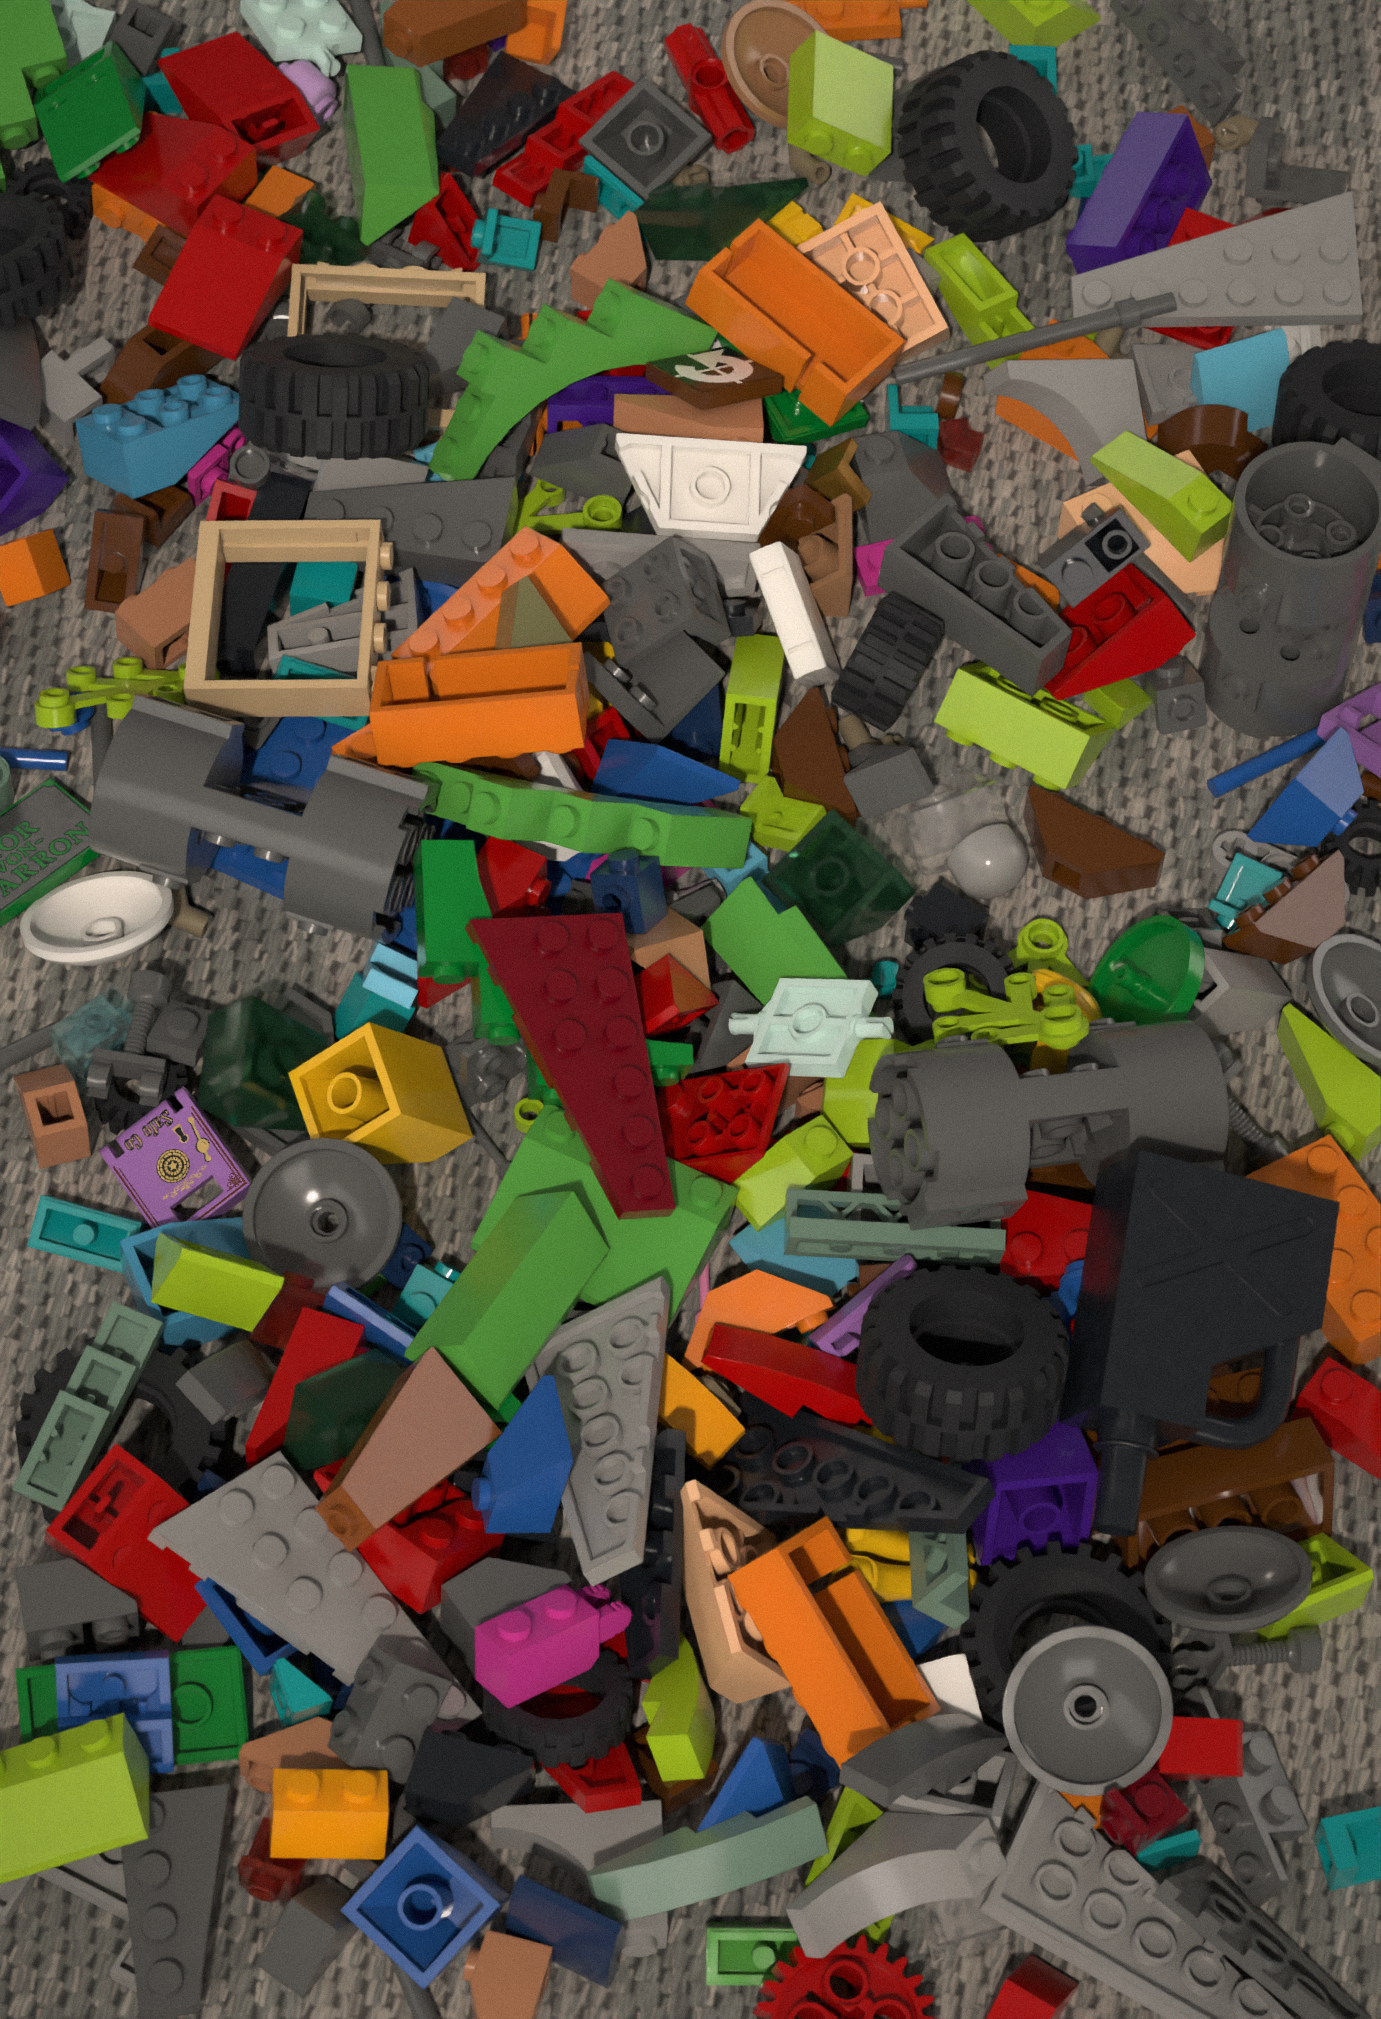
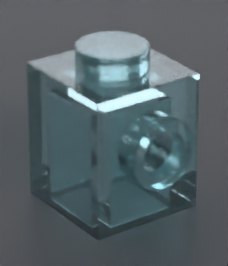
(89, 1027)

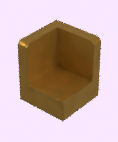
(833, 476)

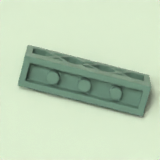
(884, 1239)
(940, 1572)

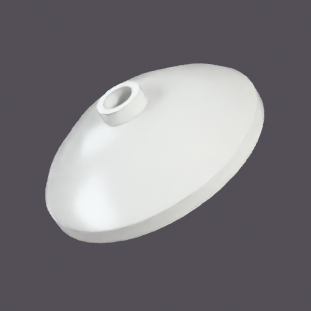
(97, 918)

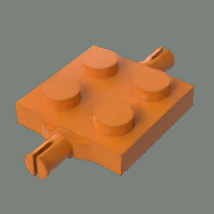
(858, 18)

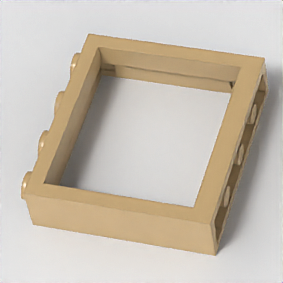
(384, 286)
(285, 542)

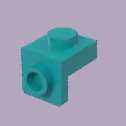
(505, 241)
(1242, 888)
(424, 1293)

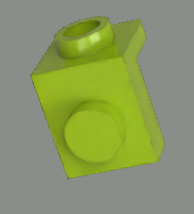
(777, 819)

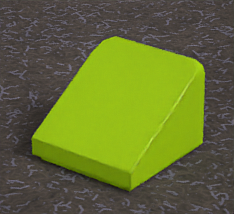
(1118, 701)

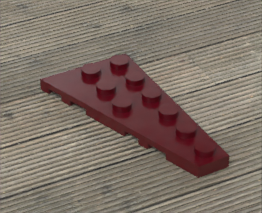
(586, 1034)

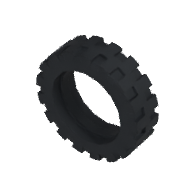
(570, 1738)

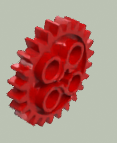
(876, 1986)

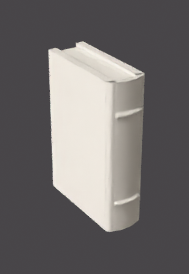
(795, 615)

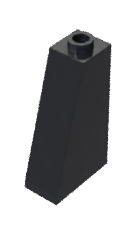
(259, 591)

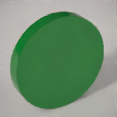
(1150, 972)

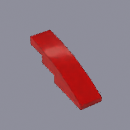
(557, 142)
(786, 1373)

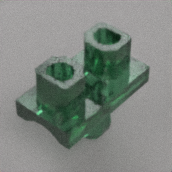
(324, 239)

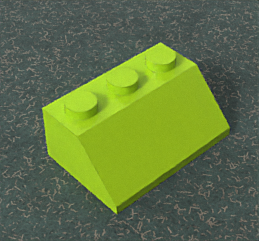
(1037, 20)
(1035, 732)
(72, 1796)

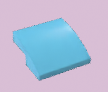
(1243, 376)
(766, 1253)

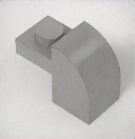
(71, 388)

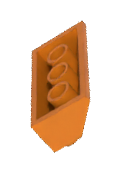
(471, 614)

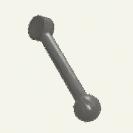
(486, 1143)

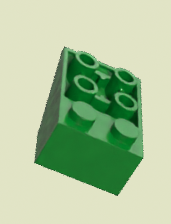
(91, 111)

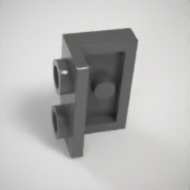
(387, 1714)

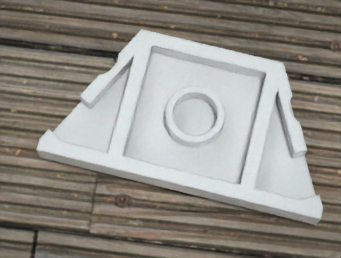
(708, 484)

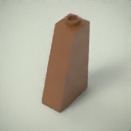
(410, 1447)

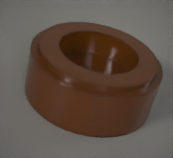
(949, 395)

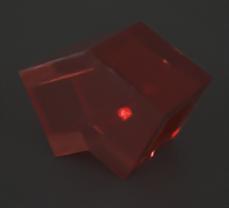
(959, 444)

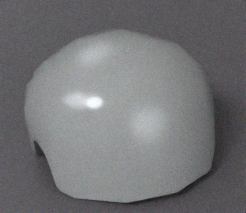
(988, 862)

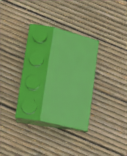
(639, 1249)

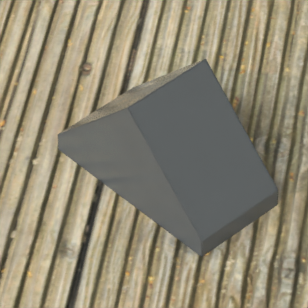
(309, 1936)

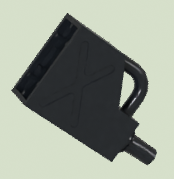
(1177, 1282)

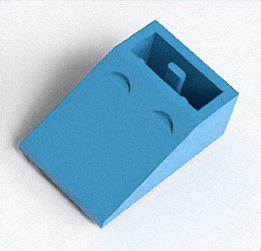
(156, 435)
(137, 1262)

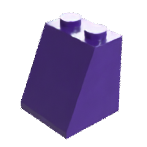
(1038, 1497)

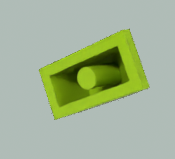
(803, 1159)

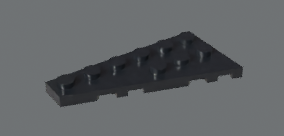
(815, 1468)

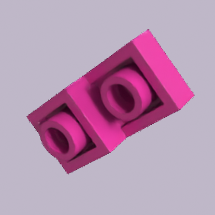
(213, 465)

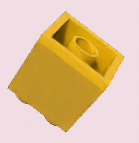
(383, 1096)

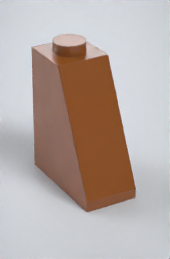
(441, 28)

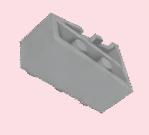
(333, 634)

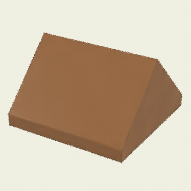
(829, 561)
(674, 937)

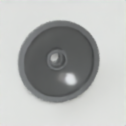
(1346, 993)
(304, 1187)
(1228, 1579)
(1094, 1749)

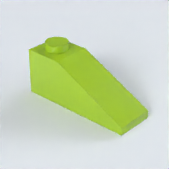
(1167, 493)
(1334, 1082)

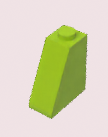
(751, 707)

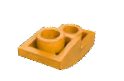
(692, 1408)

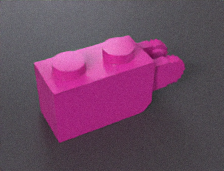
(545, 1641)

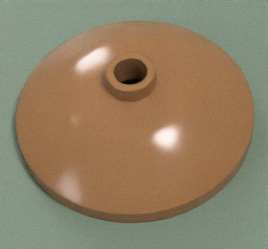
(758, 53)

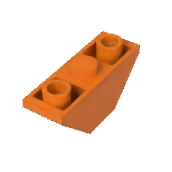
(759, 1305)

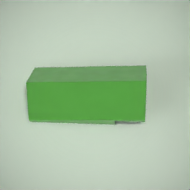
(388, 146)
(767, 944)
(514, 1294)

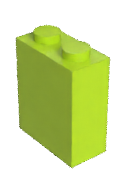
(840, 103)

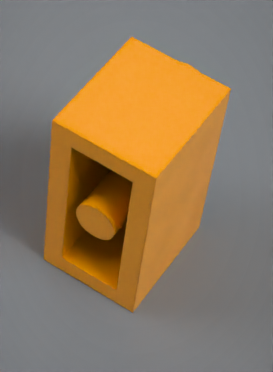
(329, 1814)

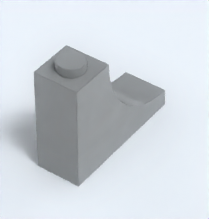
(1082, 397)
(349, 474)
(1236, 994)
(584, 1842)
(892, 1868)

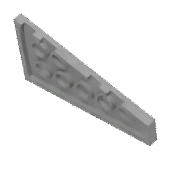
(1259, 273)
(609, 1398)
(299, 1578)
(1101, 1916)

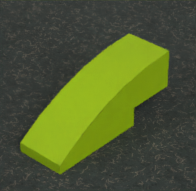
(976, 293)
(680, 1718)

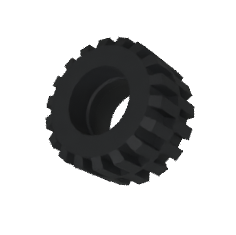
(887, 662)
(952, 951)

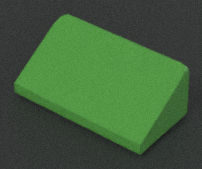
(746, 1951)

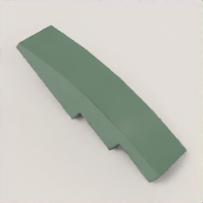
(88, 1407)
(707, 1864)

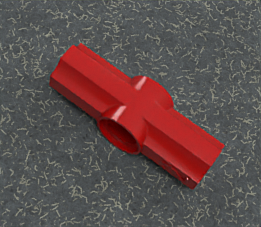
(708, 88)

